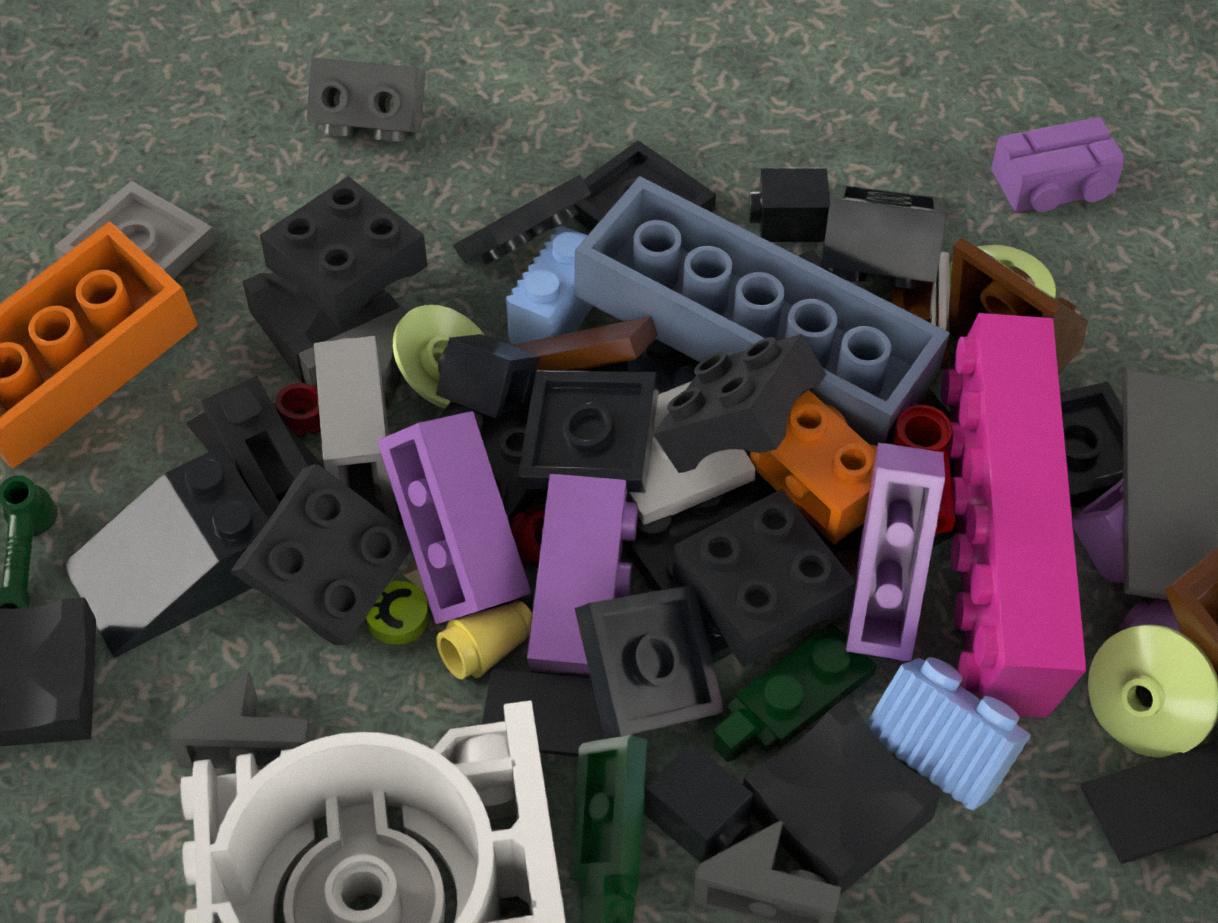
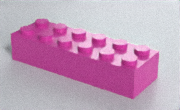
(1013, 517)

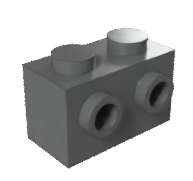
(365, 98)

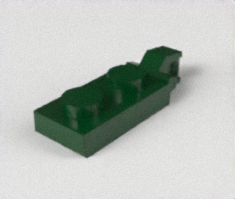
(792, 694)
(608, 827)

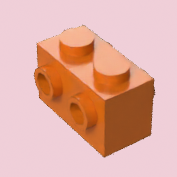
(821, 467)

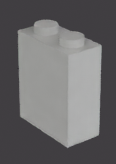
(354, 418)

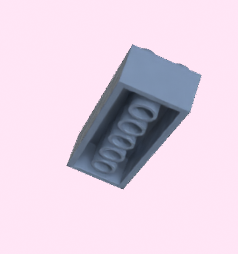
(728, 288)

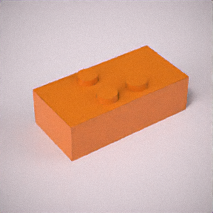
(82, 337)

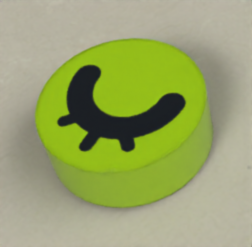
(399, 614)

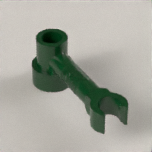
(28, 513)

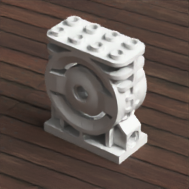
(263, 822)

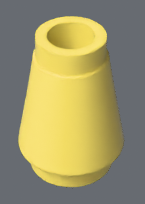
(483, 638)

